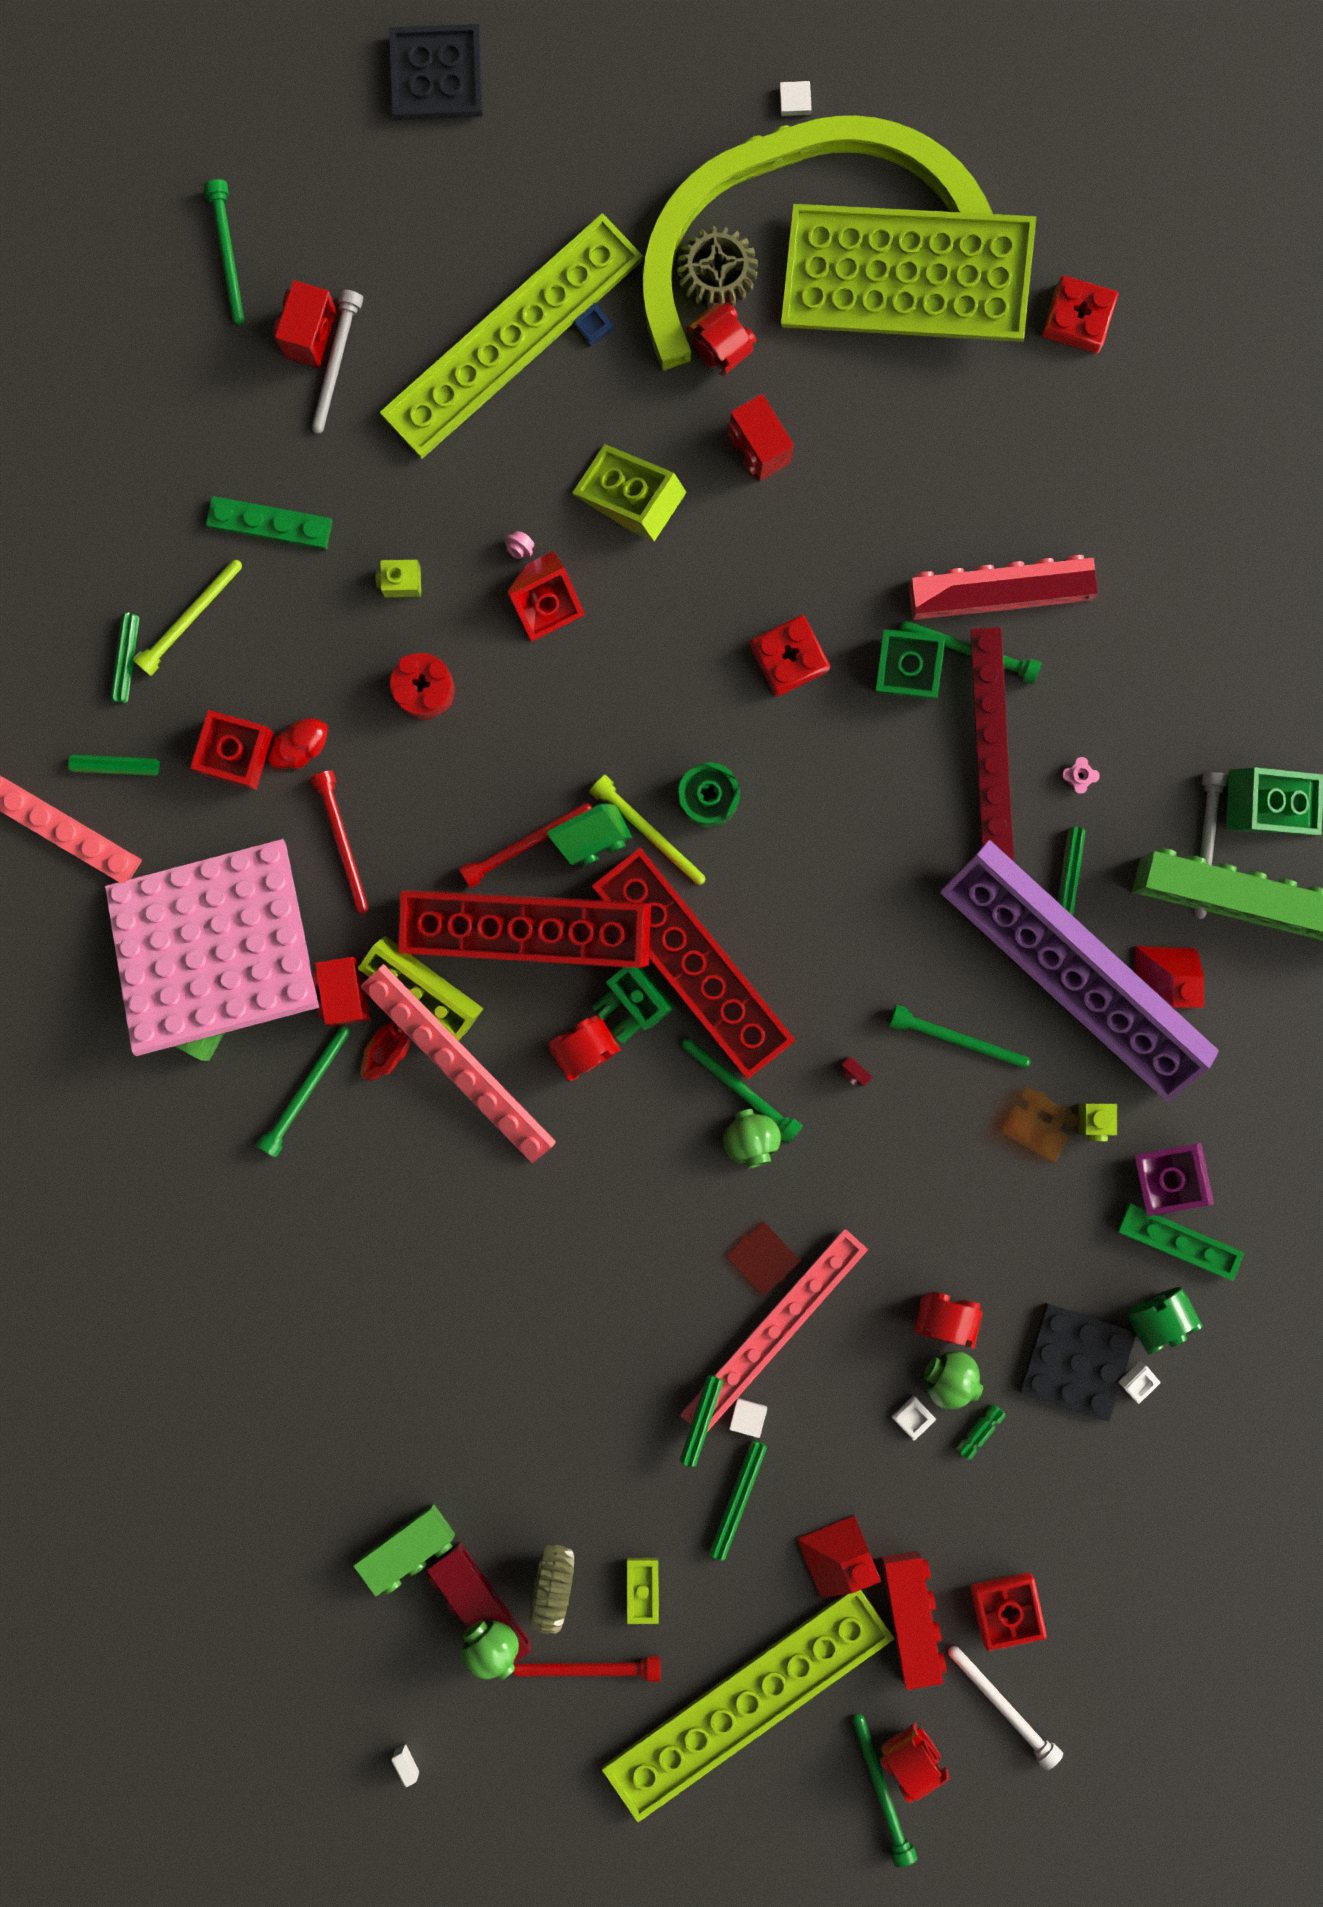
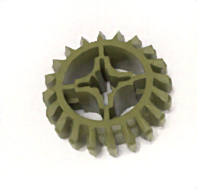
(716, 242)
(551, 1589)

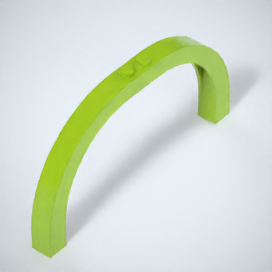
(767, 153)

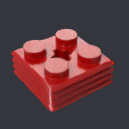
(1062, 320)
(784, 674)
(1025, 1622)

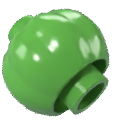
(751, 1139)
(953, 1380)
(489, 1650)

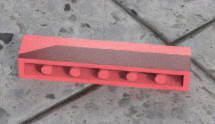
(1002, 588)

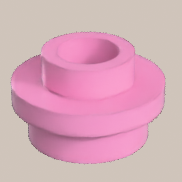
(519, 545)

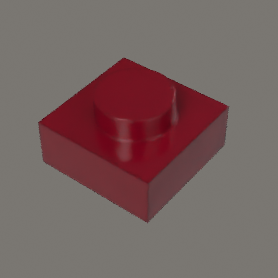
(854, 1072)

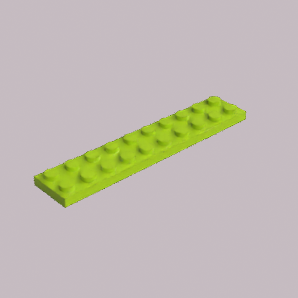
(511, 336)
(747, 1703)

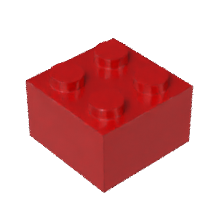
(305, 323)
(760, 438)
(232, 750)
(340, 992)

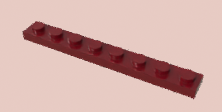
(991, 738)

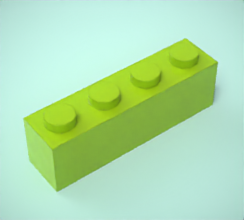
(442, 999)

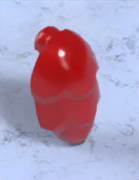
(298, 744)
(384, 1051)

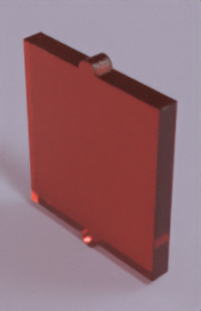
(763, 1258)

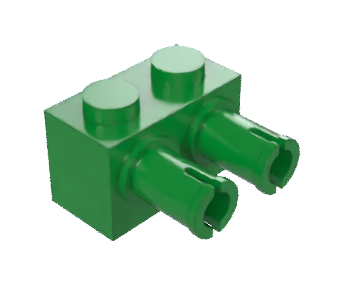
(640, 996)

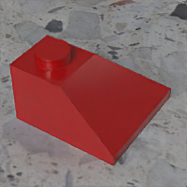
(544, 596)
(1172, 974)
(839, 1558)

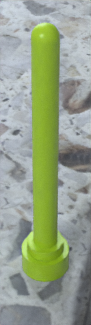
(150, 659)
(605, 791)

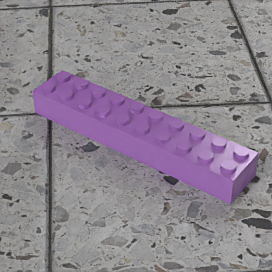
(1080, 972)

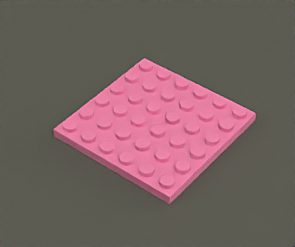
(210, 947)

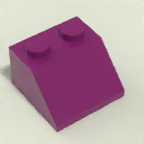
(1174, 1179)

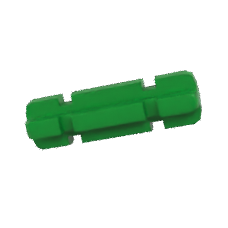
(981, 1431)

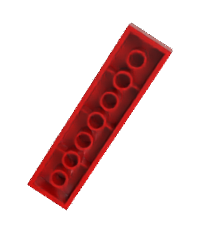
(525, 928)
(699, 968)

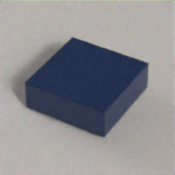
(593, 324)

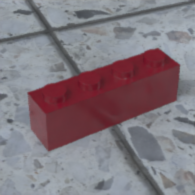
(471, 1594)

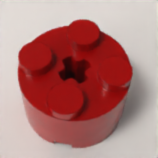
(721, 337)
(411, 672)
(584, 1049)
(948, 1320)
(914, 1762)

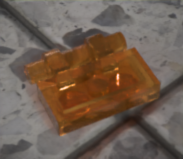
(1035, 1133)

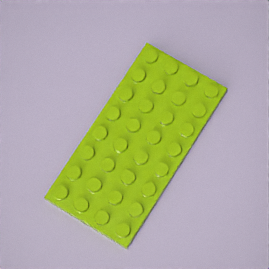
(908, 272)

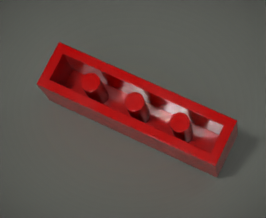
(913, 1621)

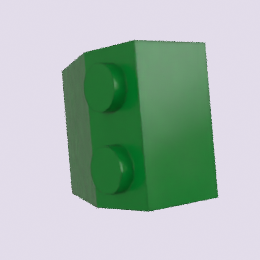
(1274, 801)

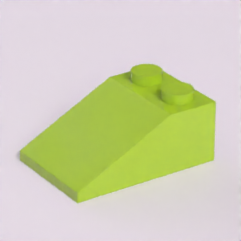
(630, 491)

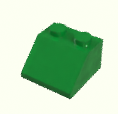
(591, 834)

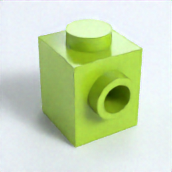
(399, 578)
(1097, 1120)

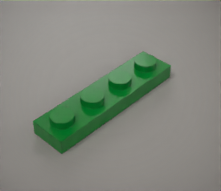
(269, 523)
(1180, 1242)

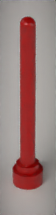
(324, 784)
(475, 872)
(647, 1669)

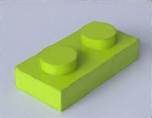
(642, 1591)

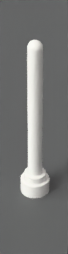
(1047, 1753)

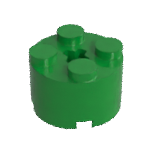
(701, 779)
(1164, 1319)

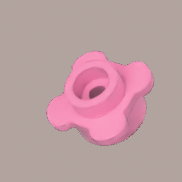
(1080, 784)

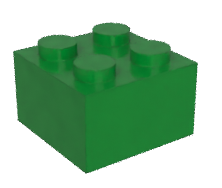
(910, 664)

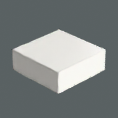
(795, 98)
(1139, 1382)
(748, 1417)
(913, 1418)
(405, 1765)

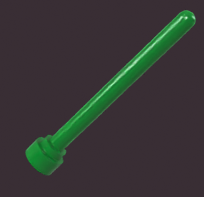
(217, 193)
(1026, 669)
(902, 1019)
(787, 1127)
(272, 1140)
(902, 1852)

